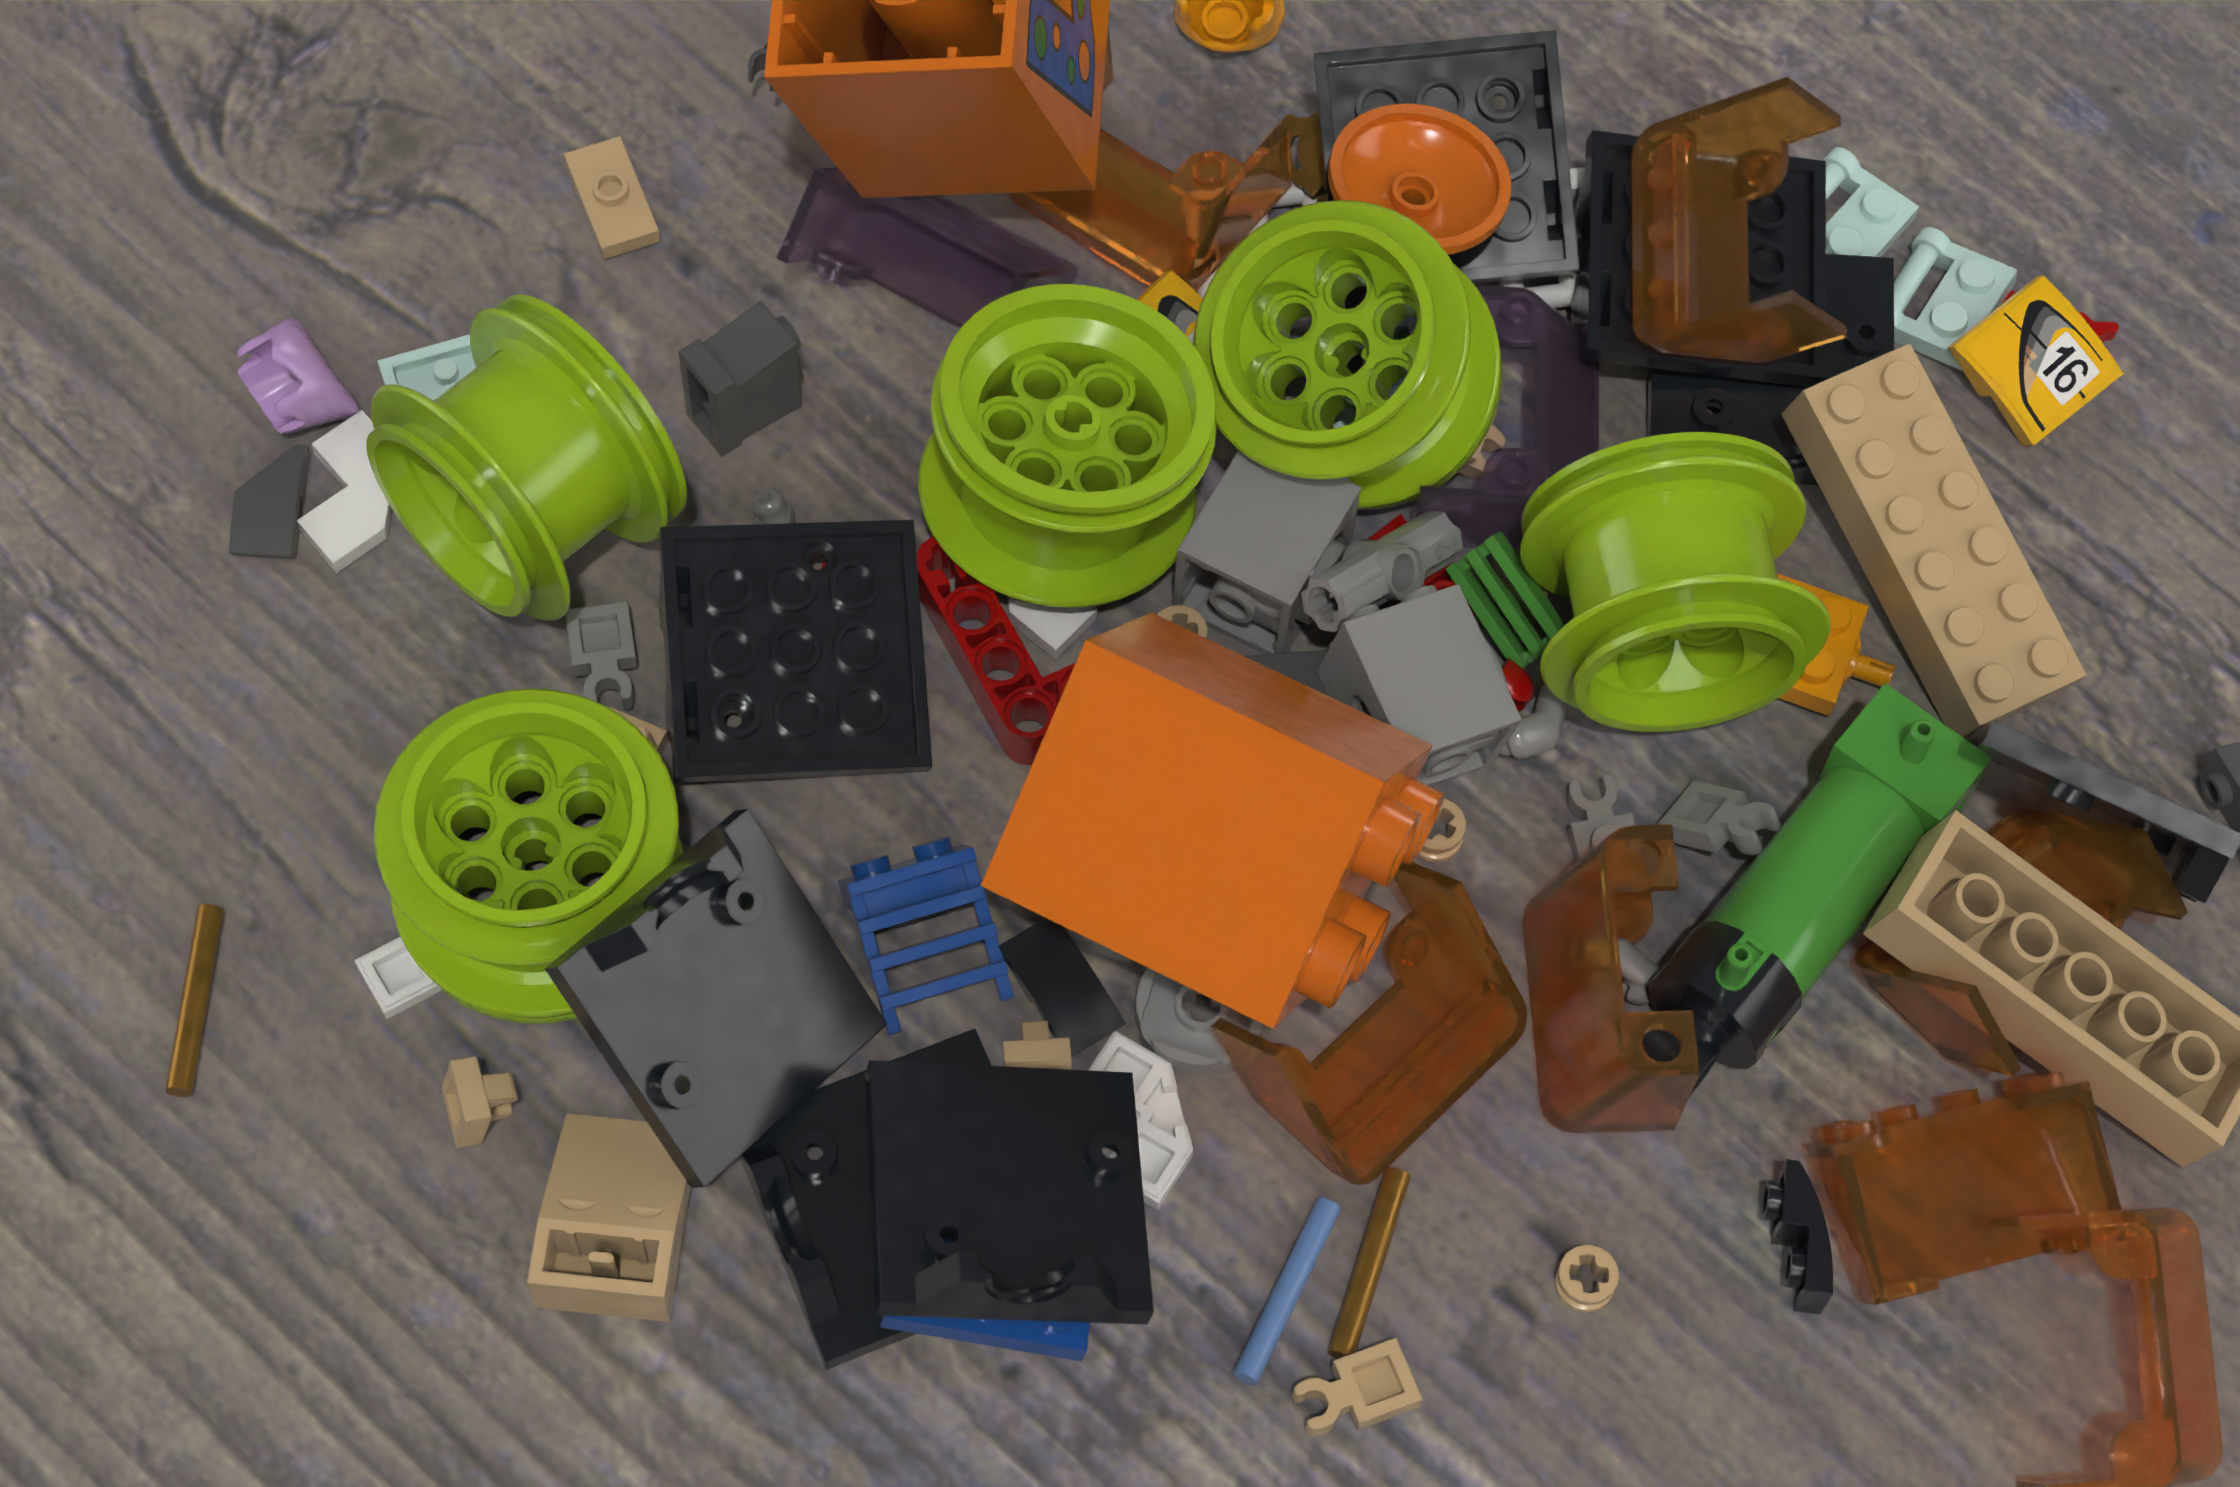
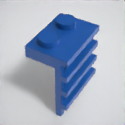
(900, 892)

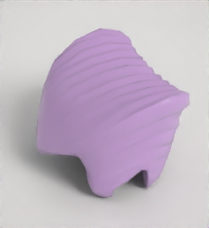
(293, 379)

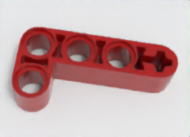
(988, 649)

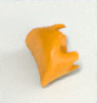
(1230, 24)

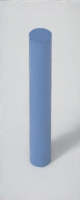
(1286, 1291)

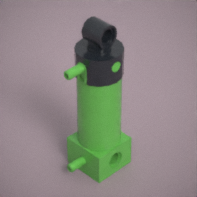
(1814, 882)

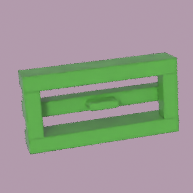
(1488, 612)

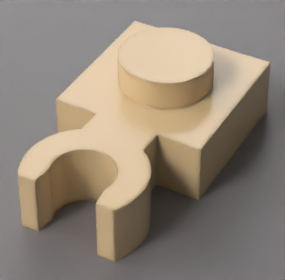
(1367, 1385)

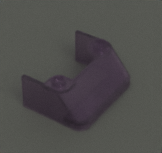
(915, 247)
(1563, 420)

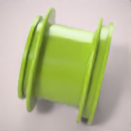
(1306, 268)
(1066, 445)
(524, 459)
(1672, 581)
(464, 777)

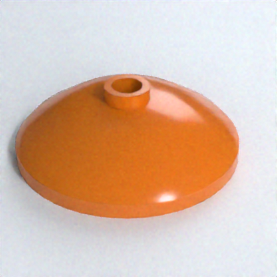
(1425, 168)

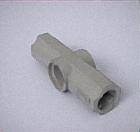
(1382, 569)

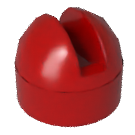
(1518, 683)

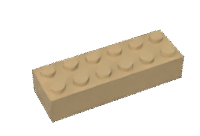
(1932, 542)
(2068, 987)

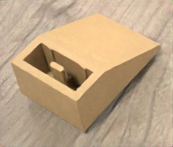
(609, 1222)

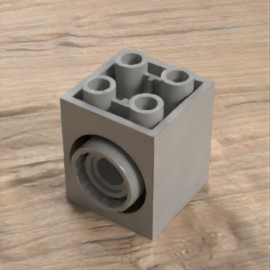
(1259, 550)
(1425, 675)

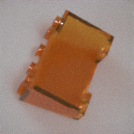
(1585, 1042)
(1923, 1185)

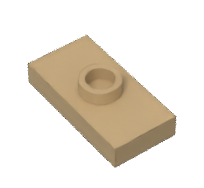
(611, 197)

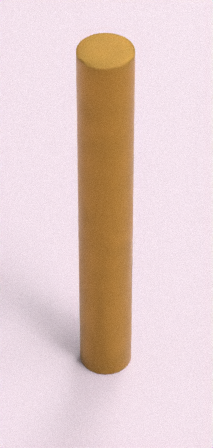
(194, 1000)
(1369, 1263)

